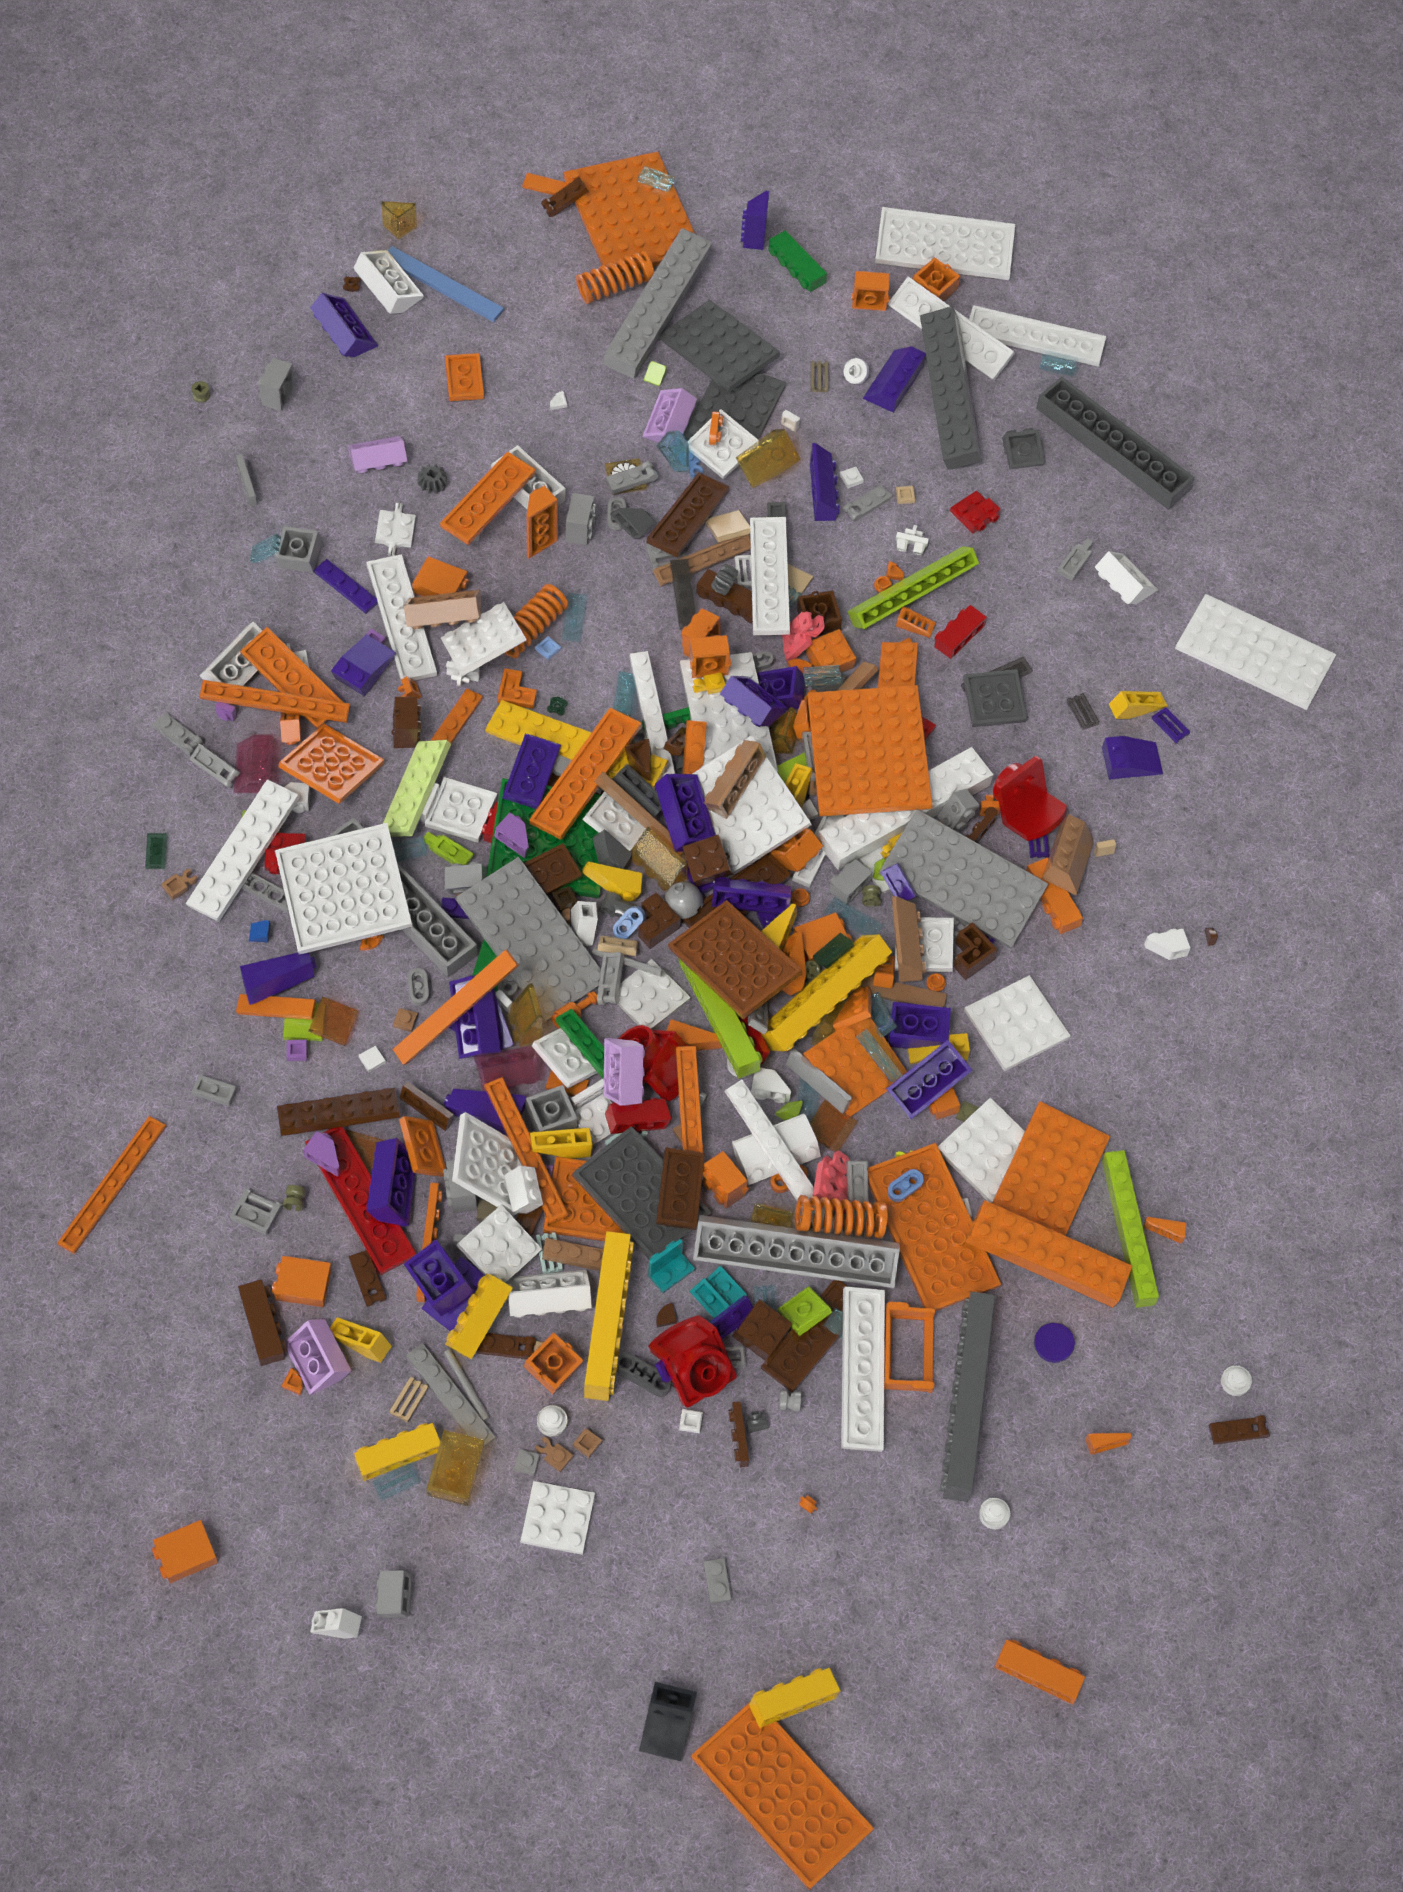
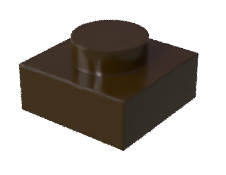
(564, 898)

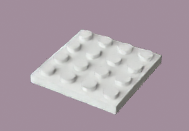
(484, 639)
(1017, 1023)
(983, 1148)
(483, 1160)

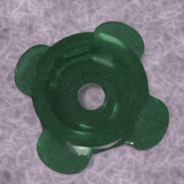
(557, 701)

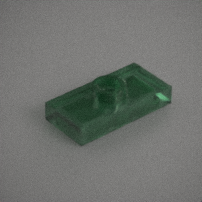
(156, 850)
(833, 950)

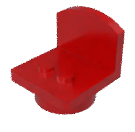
(1025, 801)
(659, 1058)
(694, 1359)

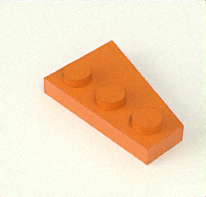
(855, 1009)

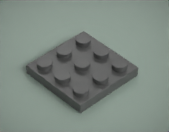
(994, 698)

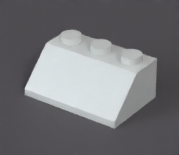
(1125, 577)

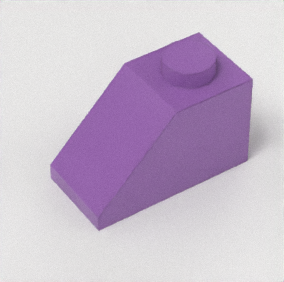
(513, 834)
(322, 1152)

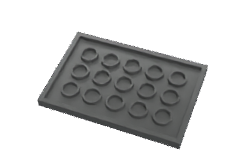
(719, 345)
(747, 404)
(626, 1185)

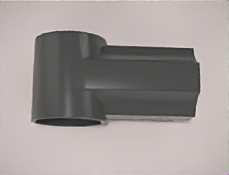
(615, 905)

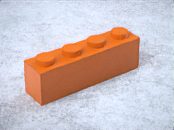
(1056, 901)
(1040, 1671)

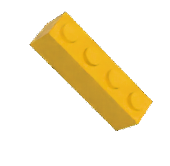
(478, 1315)
(397, 1451)
(794, 1697)

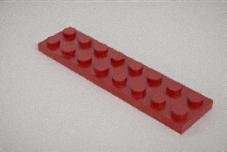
(382, 1240)

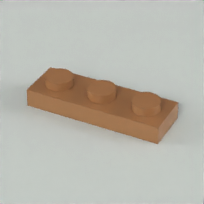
(572, 1254)

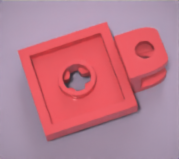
(800, 634)
(831, 1178)

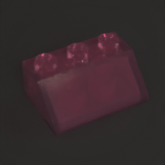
(254, 762)
(513, 1065)

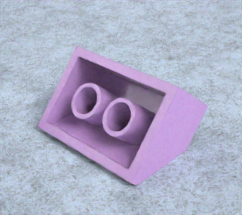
(669, 413)
(377, 454)
(623, 1071)
(317, 1356)

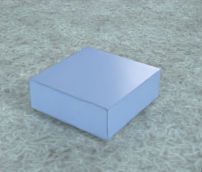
(548, 648)

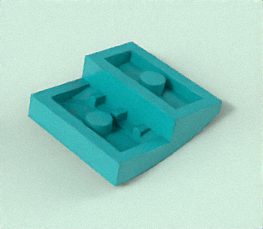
(717, 1292)

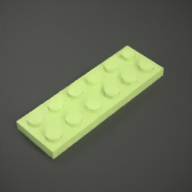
(416, 787)

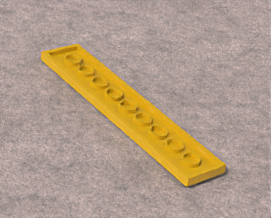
(512, 722)

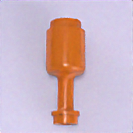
(591, 999)

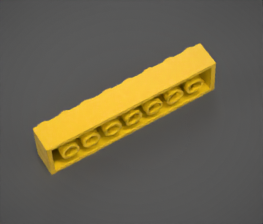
(825, 992)
(608, 1316)

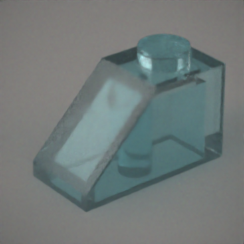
(675, 450)

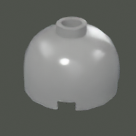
(684, 899)

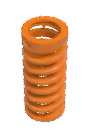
(646, 267)
(548, 602)
(876, 1208)

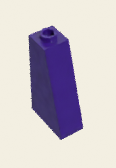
(275, 975)
(479, 1106)

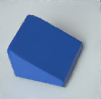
(260, 931)

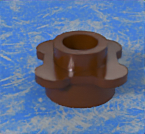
(351, 287)

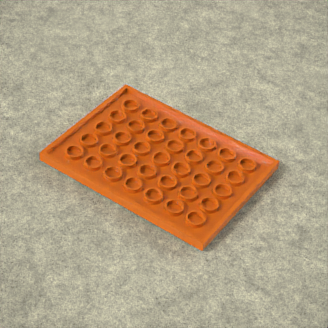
(627, 214)
(869, 751)

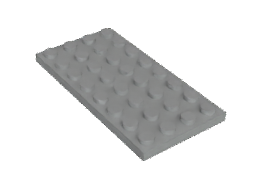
(966, 878)
(520, 918)

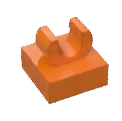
(410, 687)
(988, 802)

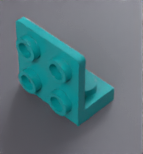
(669, 1266)

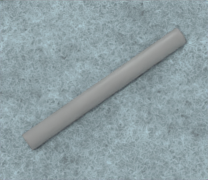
(634, 964)
(466, 1385)

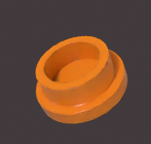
(882, 583)
(800, 897)
(936, 982)
(808, 1504)

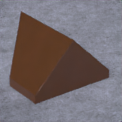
(640, 758)

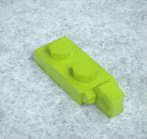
(448, 849)

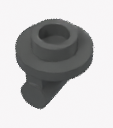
(756, 1422)

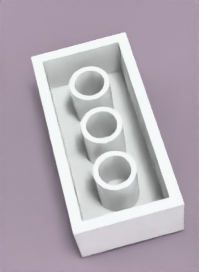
(540, 479)

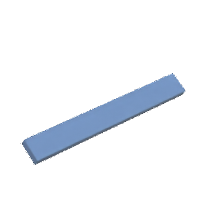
(446, 285)

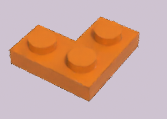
(512, 692)

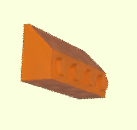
(541, 521)

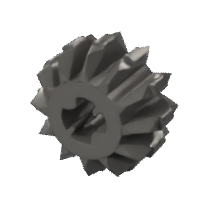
(432, 478)
(724, 579)

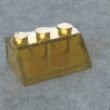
(659, 860)

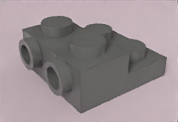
(1023, 448)

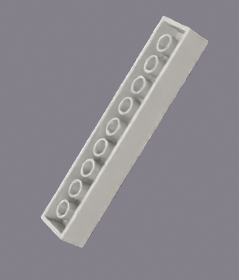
(863, 833)

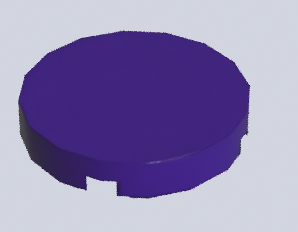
(1054, 1342)

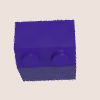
(363, 664)
(784, 684)
(1130, 757)
(919, 1025)
(438, 1278)
(449, 1319)

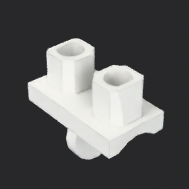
(912, 537)
(455, 674)

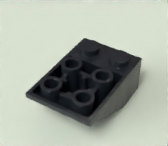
(668, 1721)

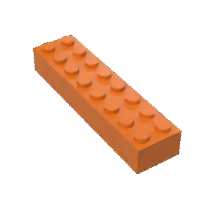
(1049, 1253)

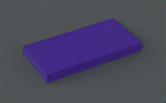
(531, 771)

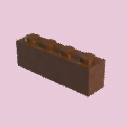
(737, 600)
(261, 1322)

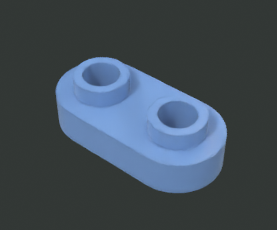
(630, 921)
(904, 1186)

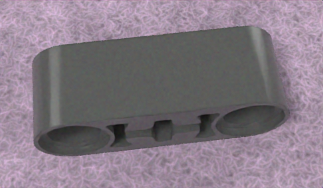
(642, 1367)

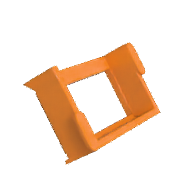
(901, 1310)

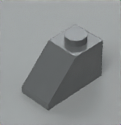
(633, 520)
(610, 851)

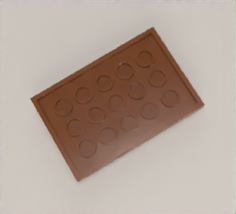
(735, 959)

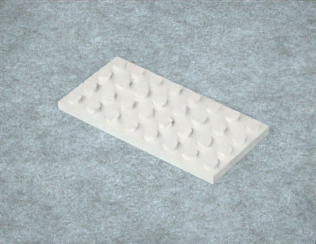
(965, 244)
(1255, 651)
(724, 723)

